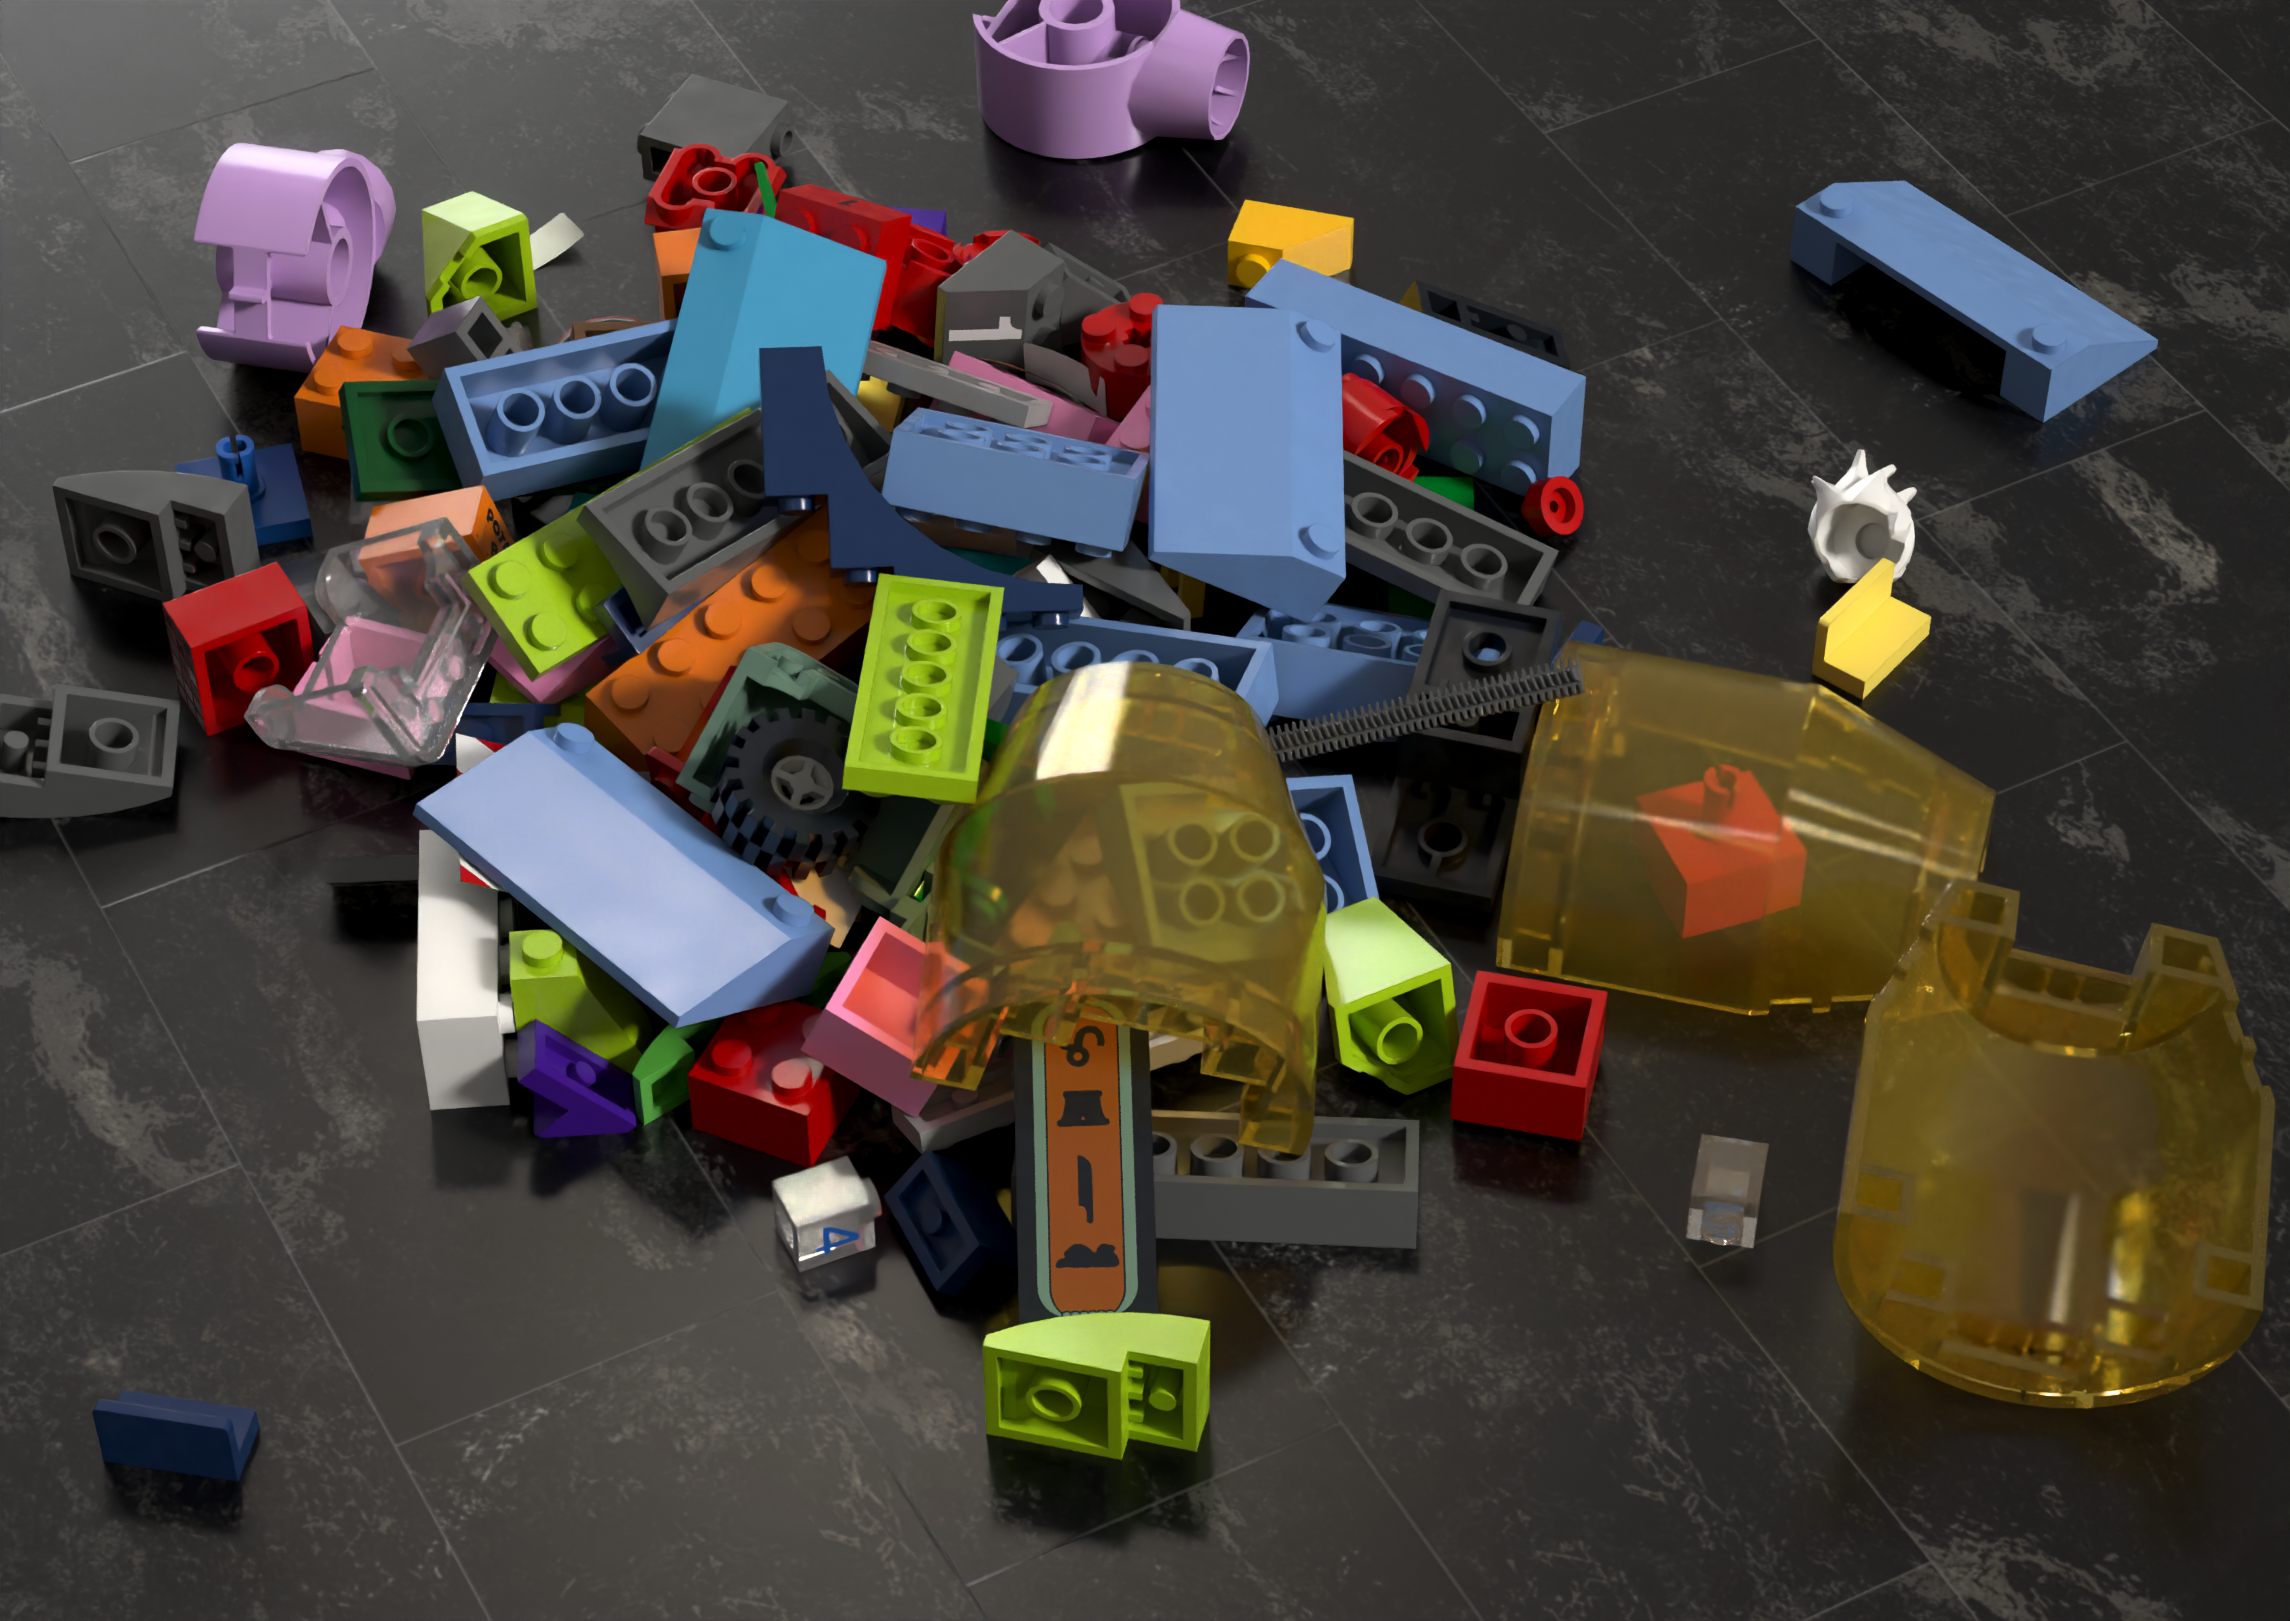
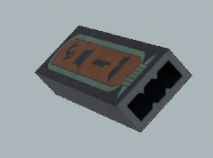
(1085, 1174)

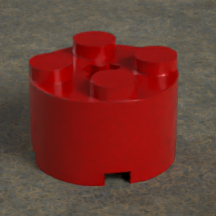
(925, 266)
(1119, 351)
(1381, 427)

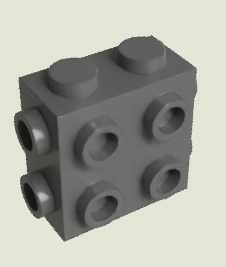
(716, 115)

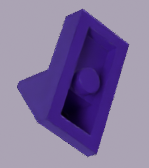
(572, 1086)

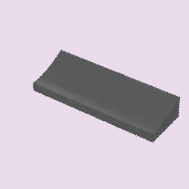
(703, 511)
(1434, 542)
(1345, 1190)

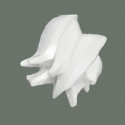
(1861, 523)

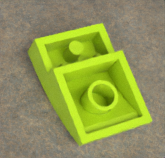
(1099, 1381)

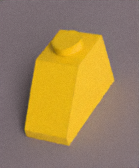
(1297, 235)

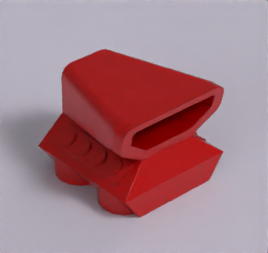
(703, 179)

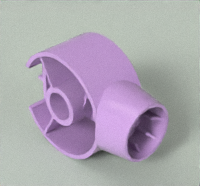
(1106, 75)
(291, 250)

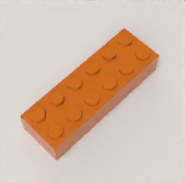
(774, 599)

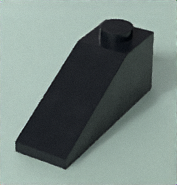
(1488, 322)

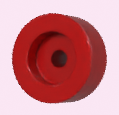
(1553, 506)

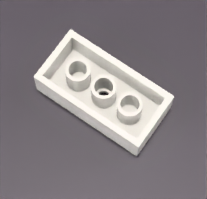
(463, 983)

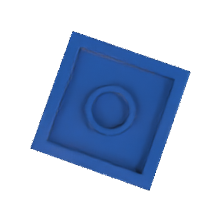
(272, 483)

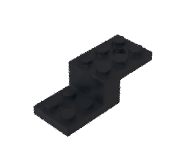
(1467, 774)

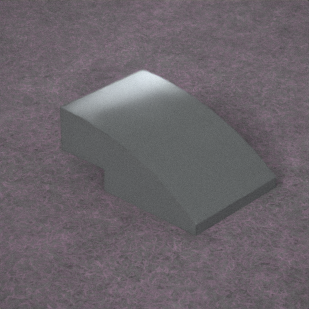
(156, 530)
(85, 752)

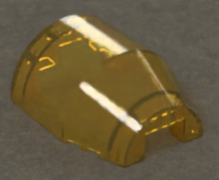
(1728, 837)
(1137, 876)
(2055, 1164)

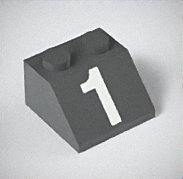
(1000, 303)

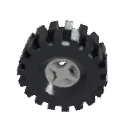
(798, 759)

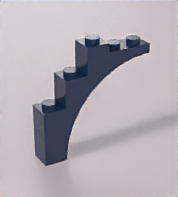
(813, 465)

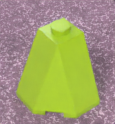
(477, 251)
(575, 998)
(1389, 998)

